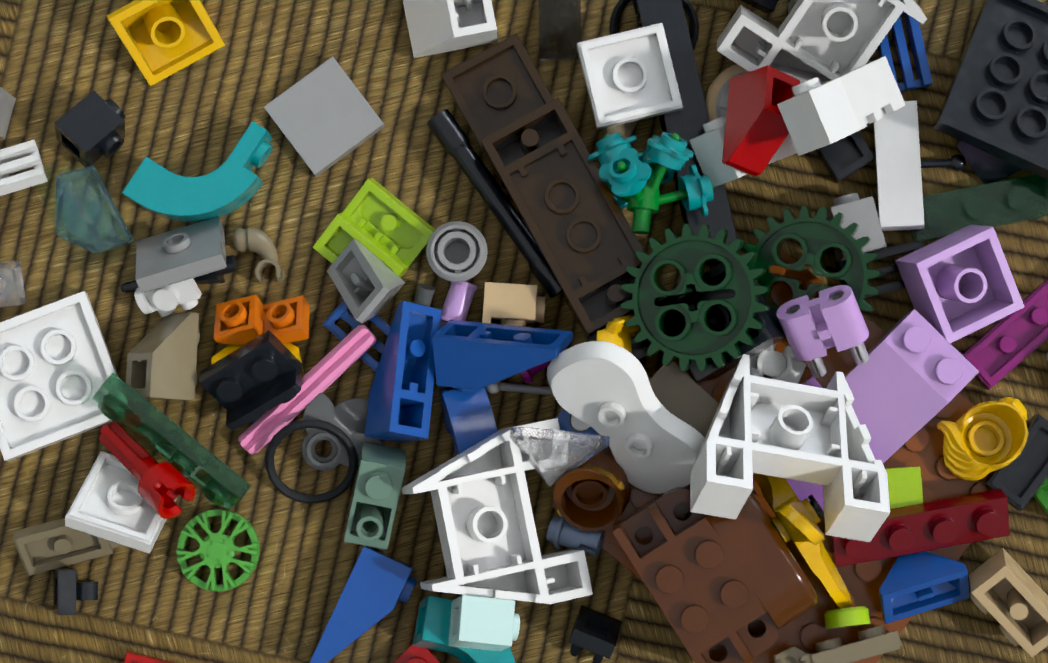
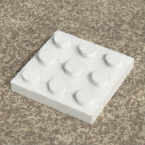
(49, 375)

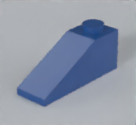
(483, 353)
(405, 377)
(368, 596)

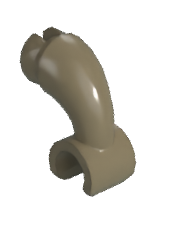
(260, 243)

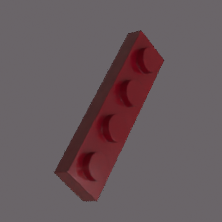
(929, 528)

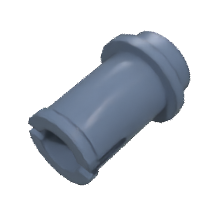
(566, 535)

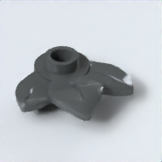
(349, 417)

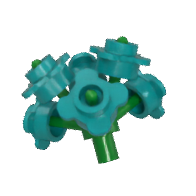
(628, 173)

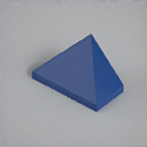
(922, 584)

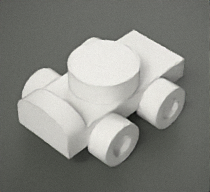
(168, 297)
(777, 365)

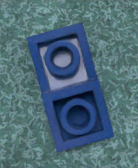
(467, 417)

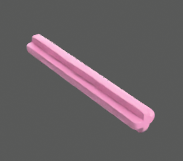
(312, 384)

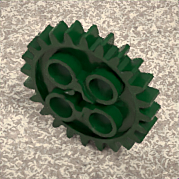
(816, 238)
(691, 257)

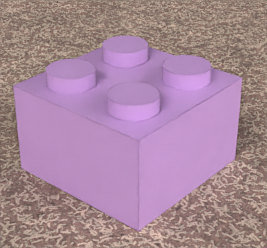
(961, 282)

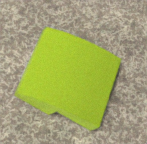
(381, 225)

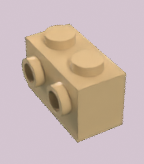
(1013, 600)

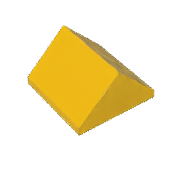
(165, 35)

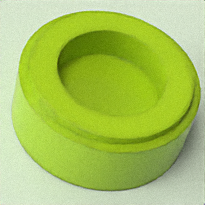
(847, 617)

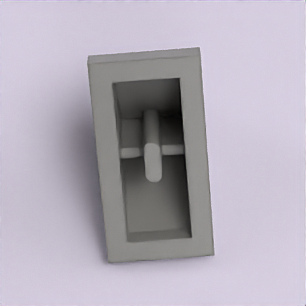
(363, 281)

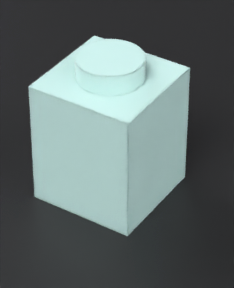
(483, 623)

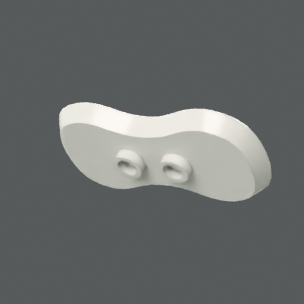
(615, 398)

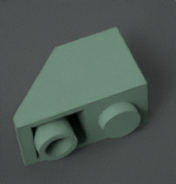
(375, 495)

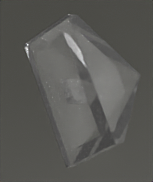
(556, 451)

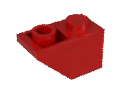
(753, 118)

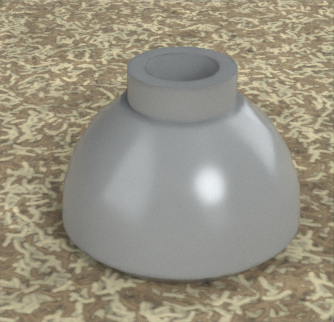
(456, 251)

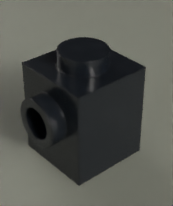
(92, 129)

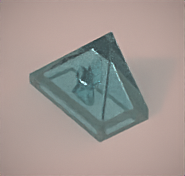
(88, 213)

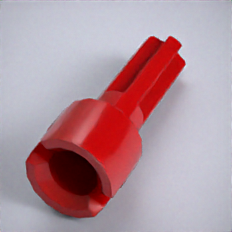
(158, 482)

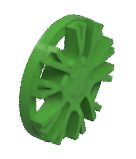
(218, 550)

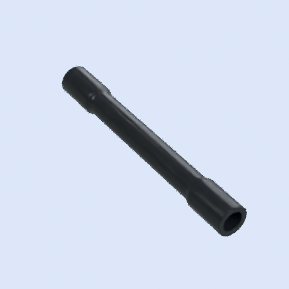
(459, 147)

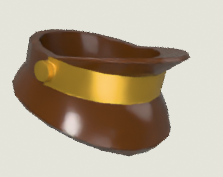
(592, 494)

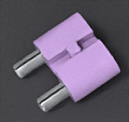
(822, 324)

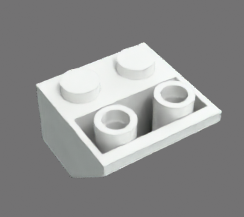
(449, 25)

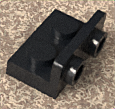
(253, 379)

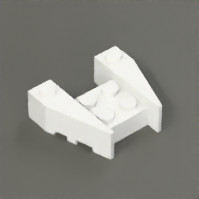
(815, 38)
(813, 117)
(796, 436)
(491, 527)

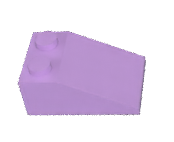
(906, 382)

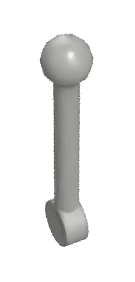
(521, 388)

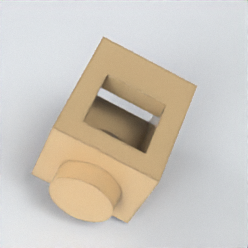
(512, 304)

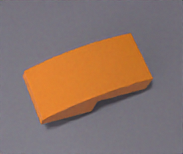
(247, 318)

